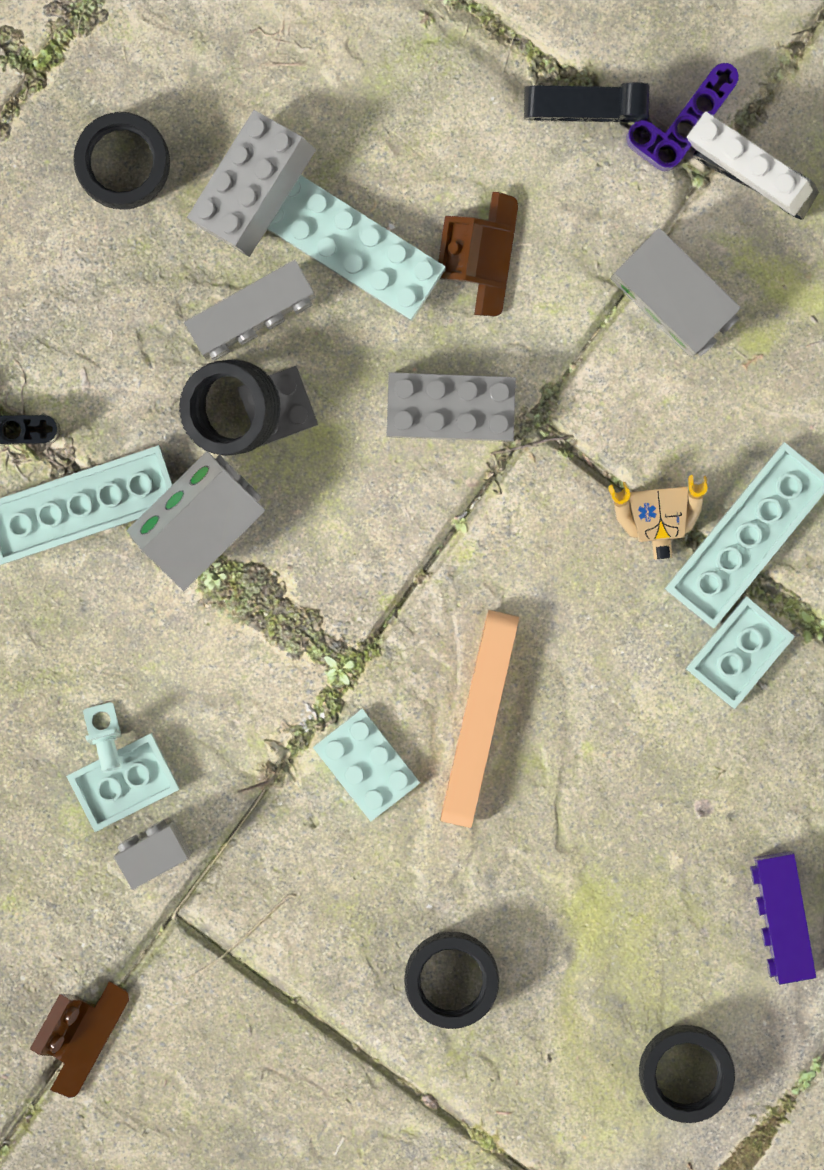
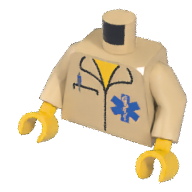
(659, 513)

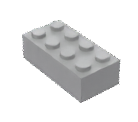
(251, 183)
(250, 310)
(451, 407)

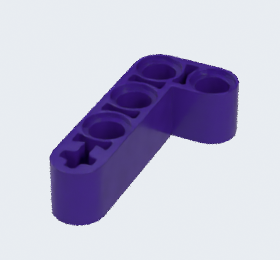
(689, 114)

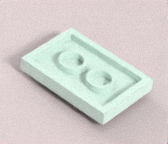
(740, 652)
(366, 765)
(120, 792)

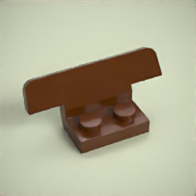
(481, 252)
(77, 1033)

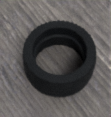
(116, 122)
(194, 414)
(454, 1018)
(707, 1106)

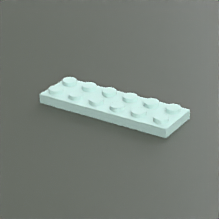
(356, 248)
(81, 504)
(748, 535)

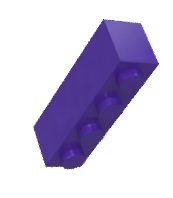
(784, 918)

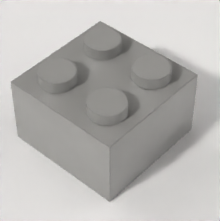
(153, 854)

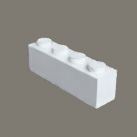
(750, 163)

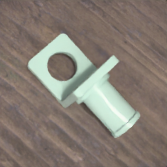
(104, 738)

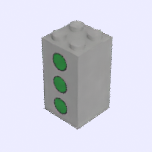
(676, 294)
(197, 519)

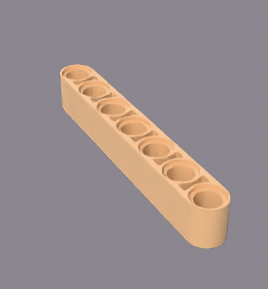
(479, 718)

